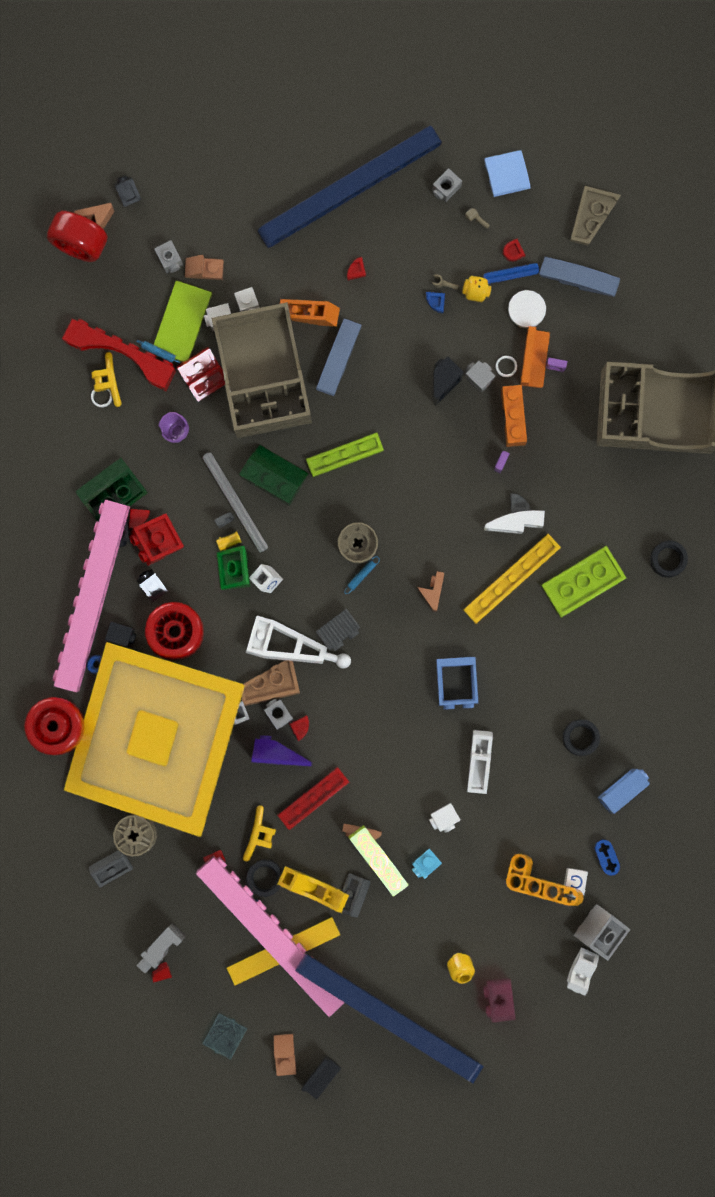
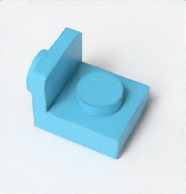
(425, 864)

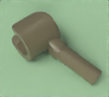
(473, 214)
(444, 283)

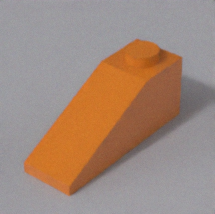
(313, 312)

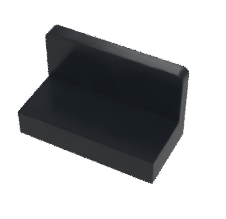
(321, 1077)

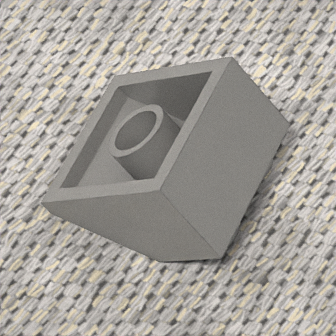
(601, 932)

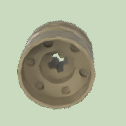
(358, 531)
(145, 841)

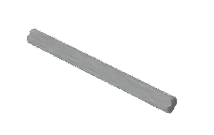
(235, 502)

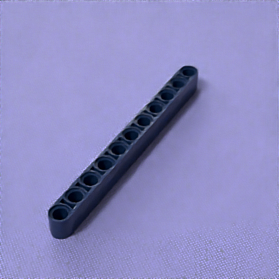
(349, 186)
(389, 1018)

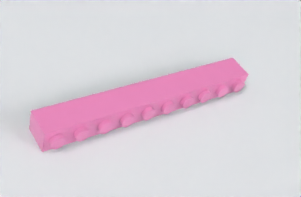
(91, 596)
(263, 927)

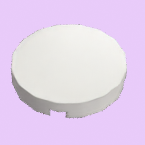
(527, 309)

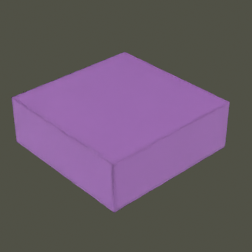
(556, 364)
(501, 461)

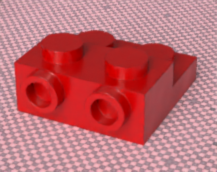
(155, 539)

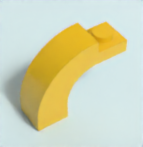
(313, 889)

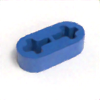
(611, 855)

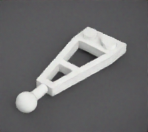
(260, 639)

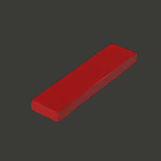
(313, 798)

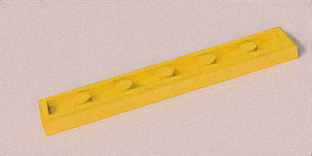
(512, 578)
(264, 960)

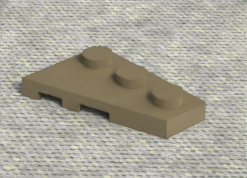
(592, 213)

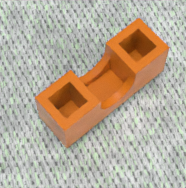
(514, 415)

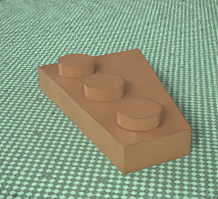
(271, 685)

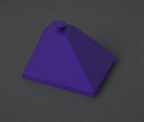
(273, 752)

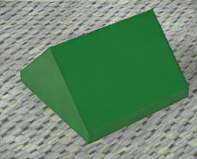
(233, 568)

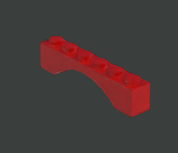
(84, 338)

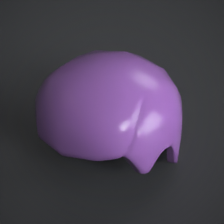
(174, 427)

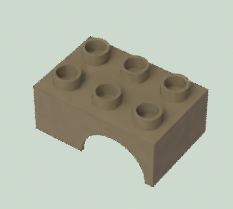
(261, 370)
(656, 409)

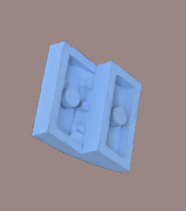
(507, 173)

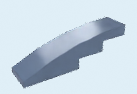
(580, 276)
(338, 357)

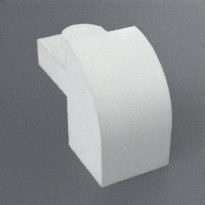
(582, 971)

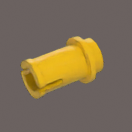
(228, 541)

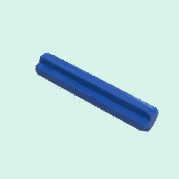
(512, 273)

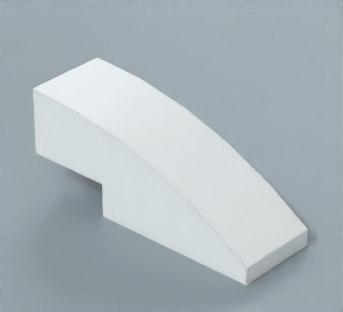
(516, 522)
(480, 761)

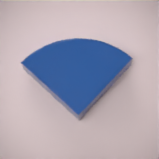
(436, 301)

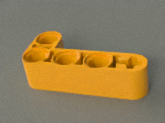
(544, 885)

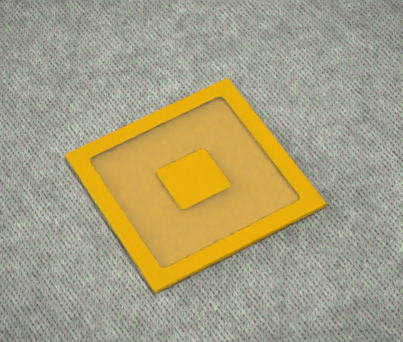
(154, 738)

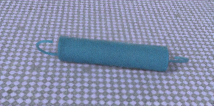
(158, 351)
(361, 575)

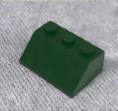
(273, 475)
(113, 484)

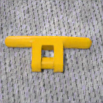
(111, 384)
(257, 828)

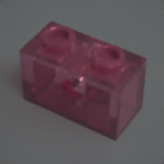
(500, 988)

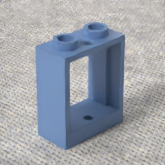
(455, 662)
(624, 790)

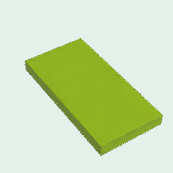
(182, 320)
(583, 581)

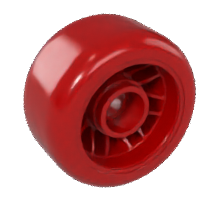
(77, 236)
(163, 620)
(69, 730)

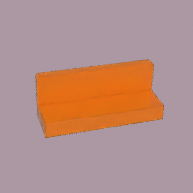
(535, 358)

